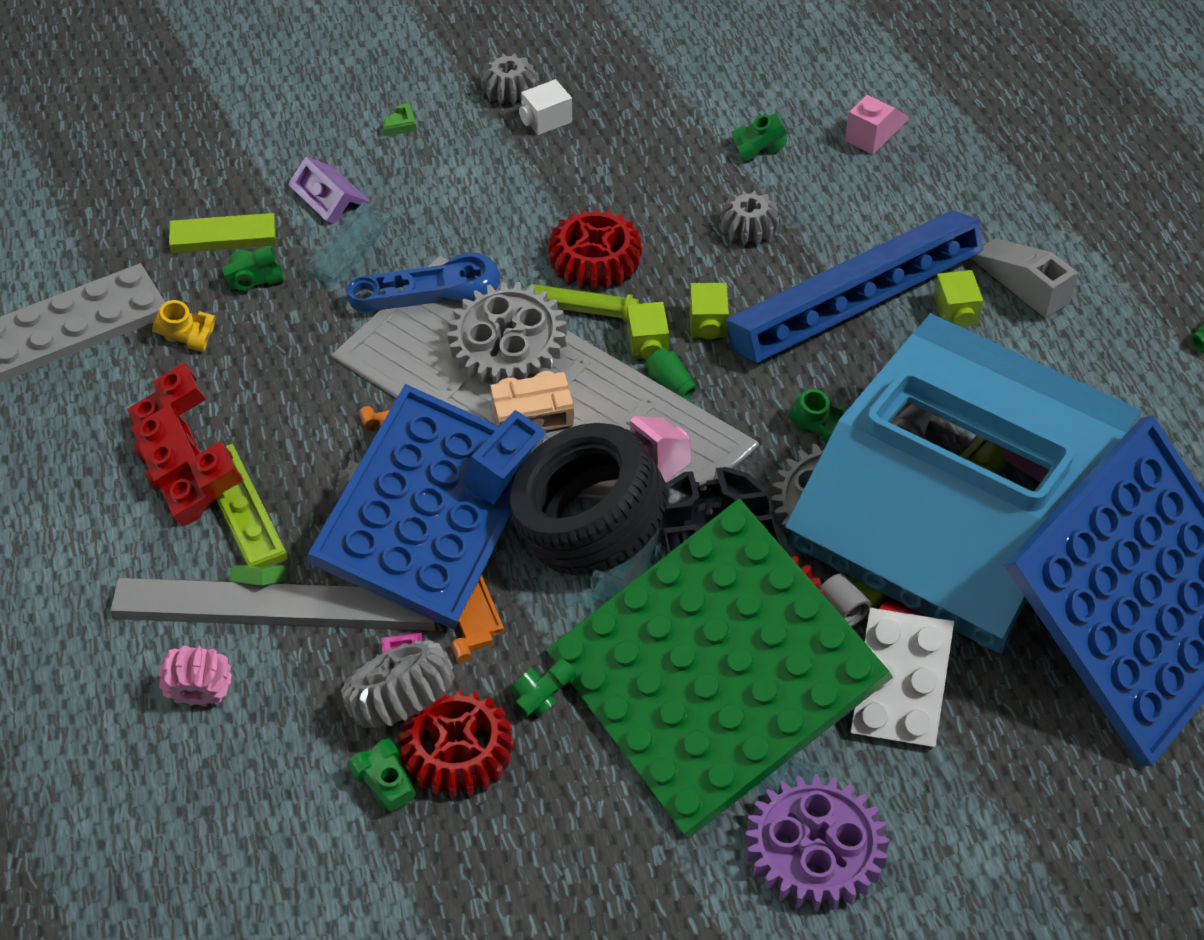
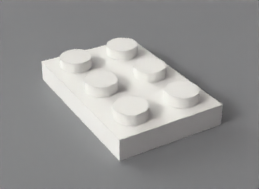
(917, 657)

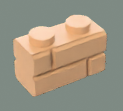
(541, 399)

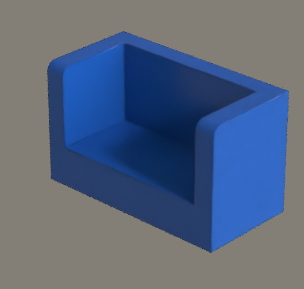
(501, 456)

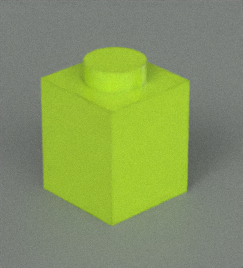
(958, 298)
(708, 310)
(647, 329)

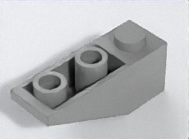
(1029, 273)

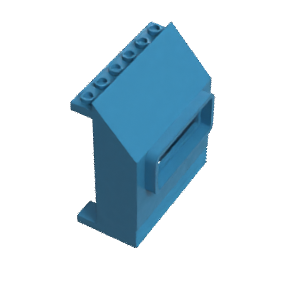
(929, 520)

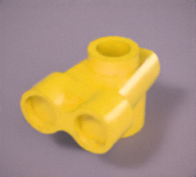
(179, 325)

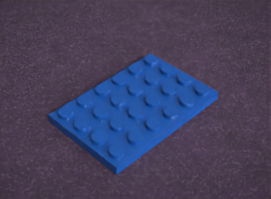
(409, 519)

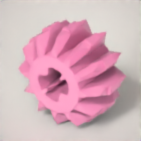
(195, 676)

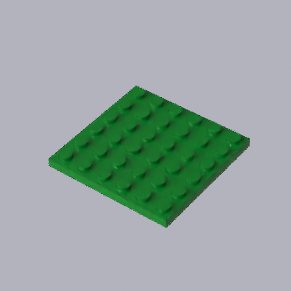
(718, 666)

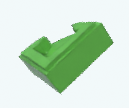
(400, 121)
(258, 576)

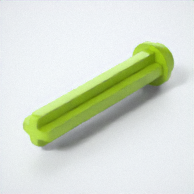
(588, 302)

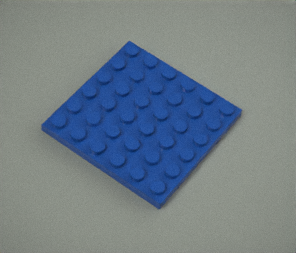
(1125, 587)

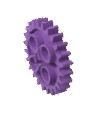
(816, 842)

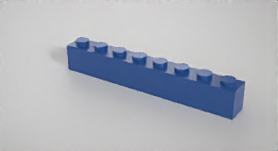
(854, 285)

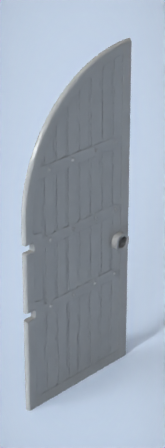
(413, 349)

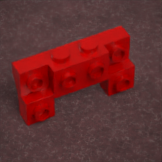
(169, 449)

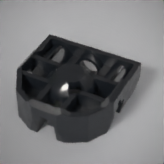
(685, 516)

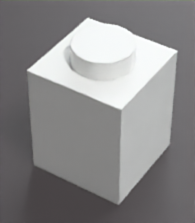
(546, 107)

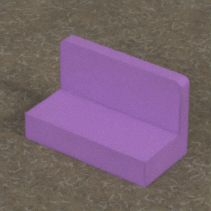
(325, 189)

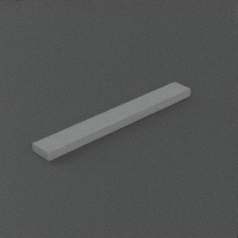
(261, 604)

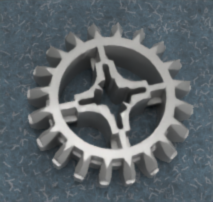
(397, 684)

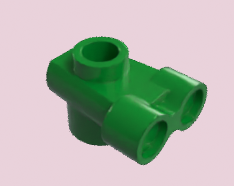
(764, 134)
(252, 269)
(815, 414)
(535, 692)
(384, 775)

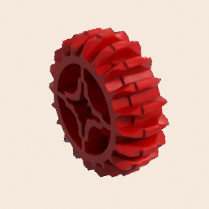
(587, 245)
(457, 754)

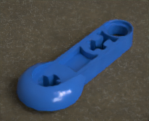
(426, 284)

